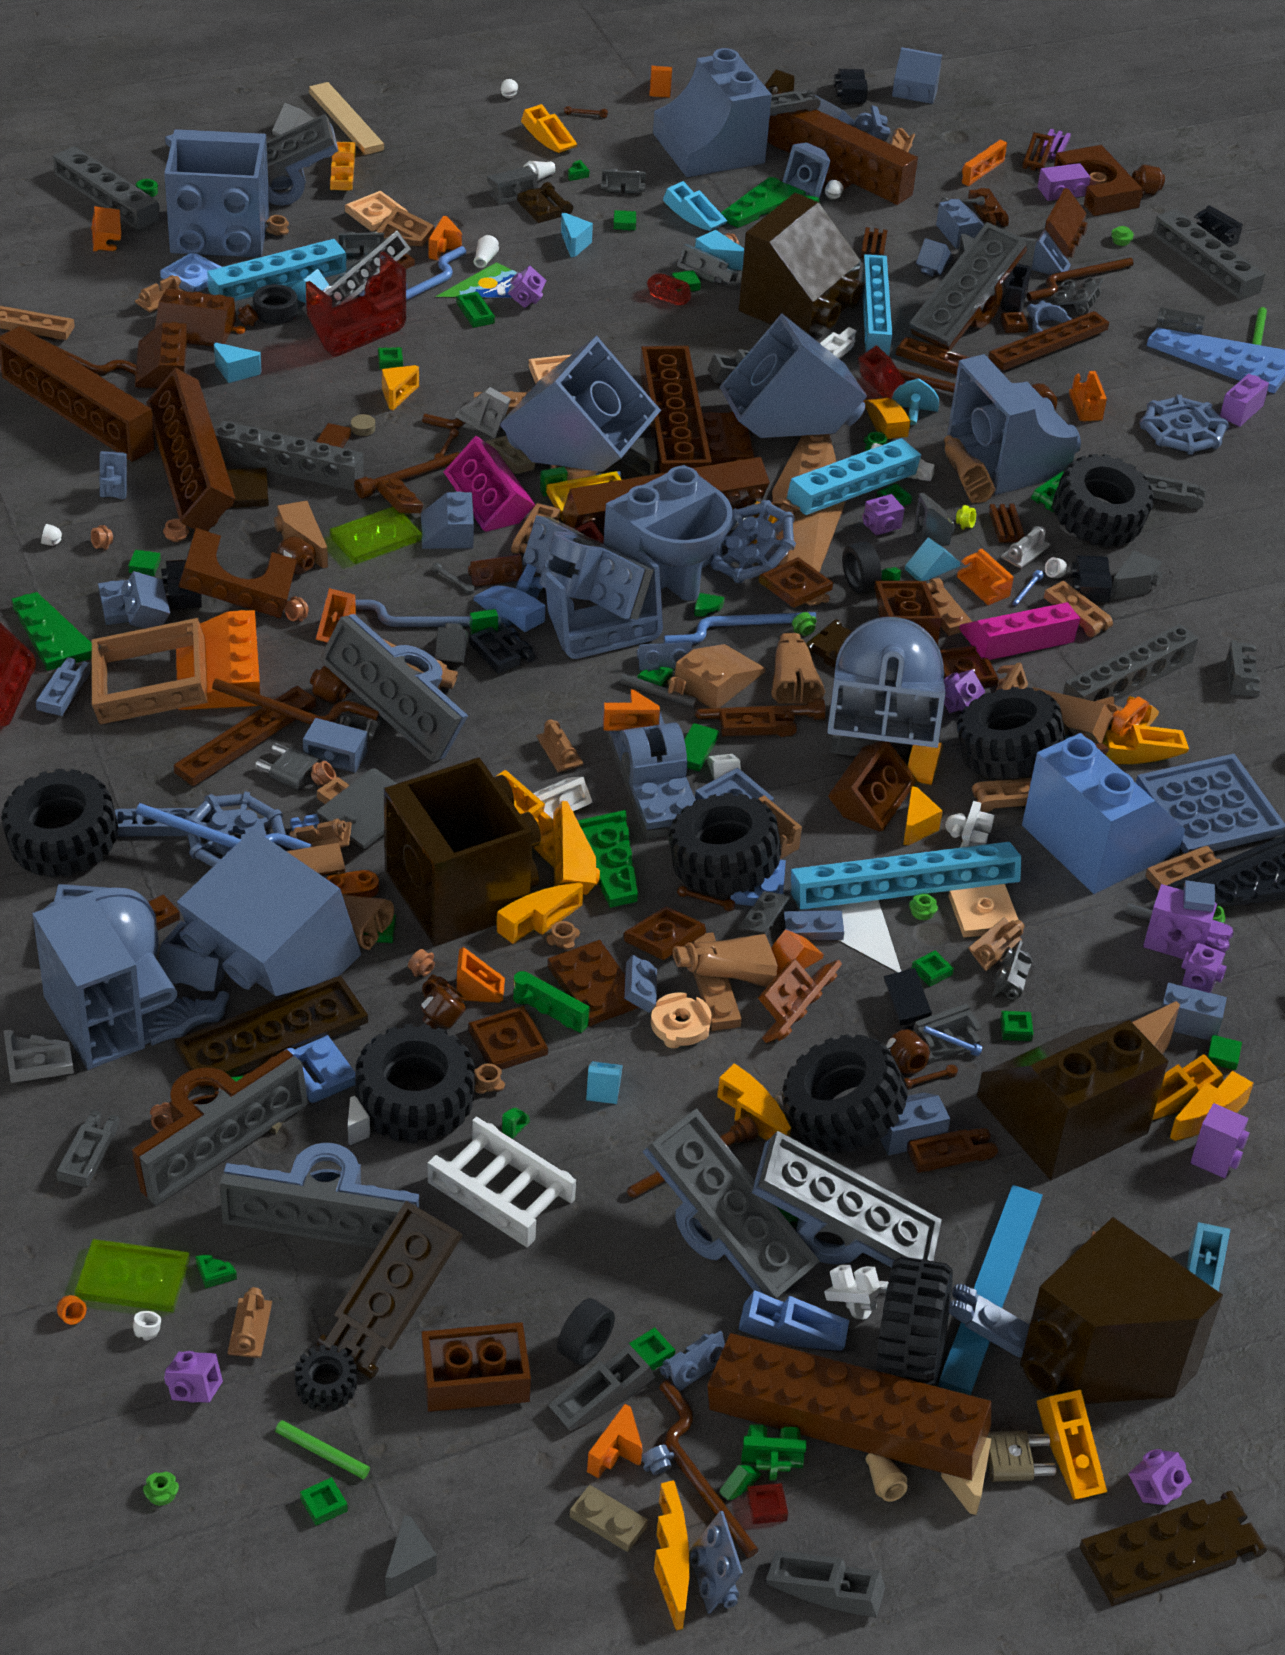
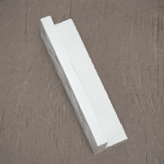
(570, 789)

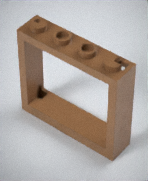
(155, 697)

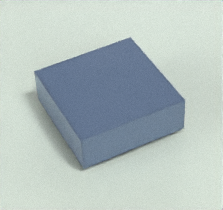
(1199, 896)

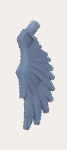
(181, 1016)

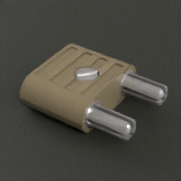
(1012, 1458)

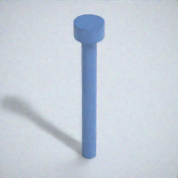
(1037, 576)
(975, 1049)

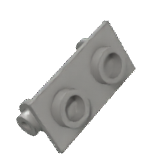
(1027, 548)

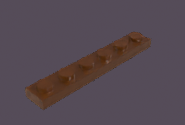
(1048, 340)
(240, 738)

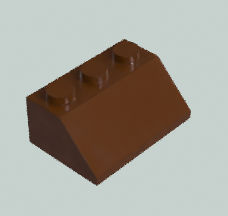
(1067, 223)
(206, 315)
(161, 353)
(873, 786)
(475, 1366)

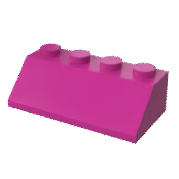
(495, 490)
(1022, 631)

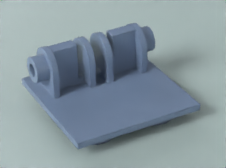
(716, 1565)

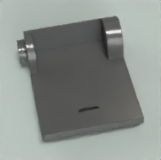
(362, 806)

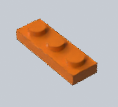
(984, 162)

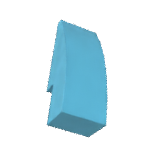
(693, 207)

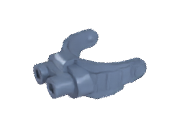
(1046, 311)

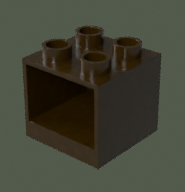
(458, 848)

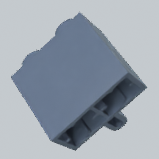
(675, 523)
(888, 684)
(101, 970)

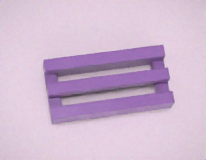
(1057, 137)

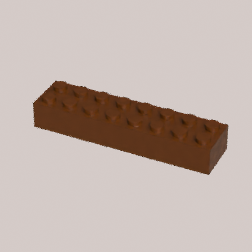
(868, 160)
(76, 393)
(679, 426)
(190, 451)
(740, 481)
(850, 1406)

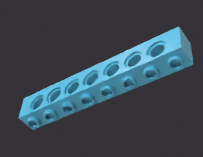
(905, 875)

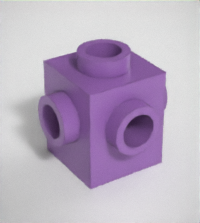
(527, 287)
(883, 514)
(957, 691)
(1203, 968)
(193, 1377)
(1160, 1477)

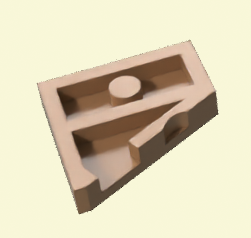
(411, 228)

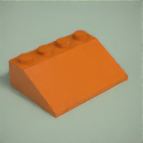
(229, 656)

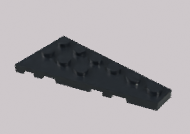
(1247, 877)

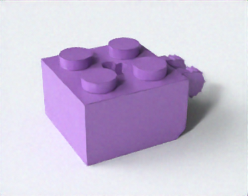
(1178, 929)

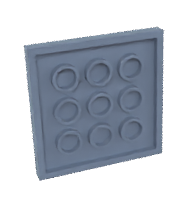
(1214, 803)

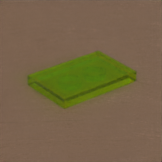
(375, 535)
(132, 1275)

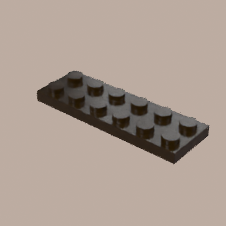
(268, 1030)

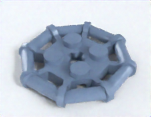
(1184, 425)
(768, 549)
(230, 822)

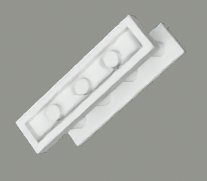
(497, 1207)

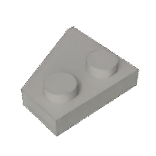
(485, 411)
(36, 1057)

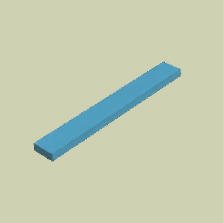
(992, 1284)

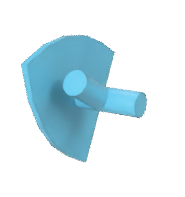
(916, 396)

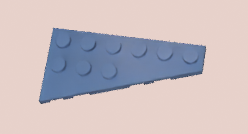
(1223, 355)

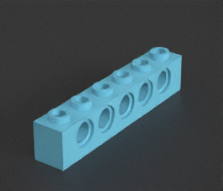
(280, 268)
(876, 303)
(853, 476)

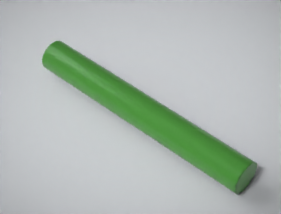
(1259, 326)
(322, 1449)

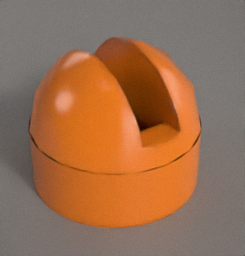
(75, 1307)

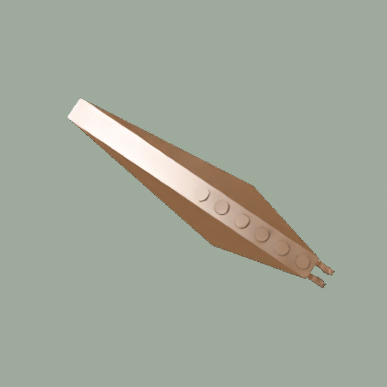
(816, 530)

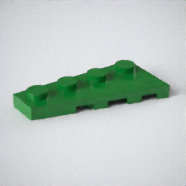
(759, 201)

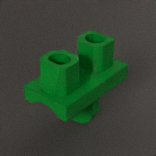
(773, 1453)

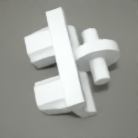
(959, 825)
(857, 1292)

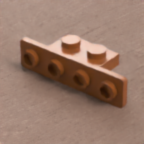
(791, 994)

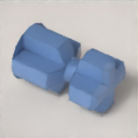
(308, 820)

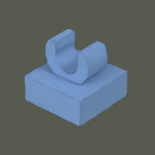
(528, 582)

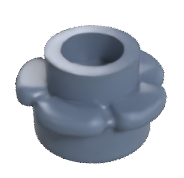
(657, 1459)

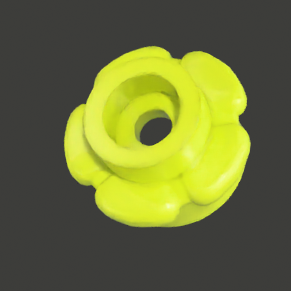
(966, 517)

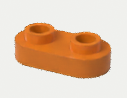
(1131, 714)
(356, 883)

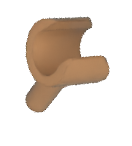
(676, 684)

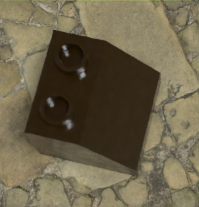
(799, 267)
(1077, 1094)
(1119, 1322)

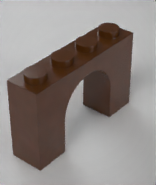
(1114, 196)
(205, 576)

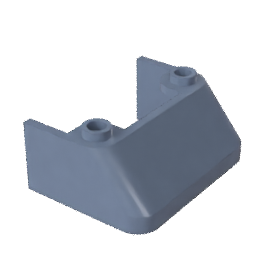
(597, 629)

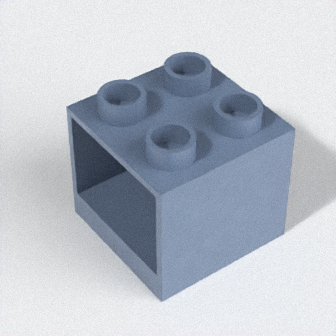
(217, 193)

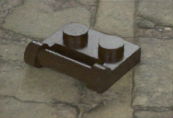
(537, 205)

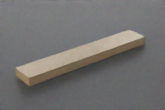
(346, 118)

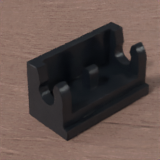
(1220, 225)
(907, 997)

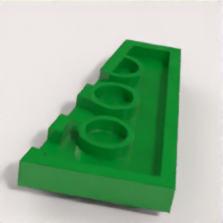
(50, 632)
(610, 843)

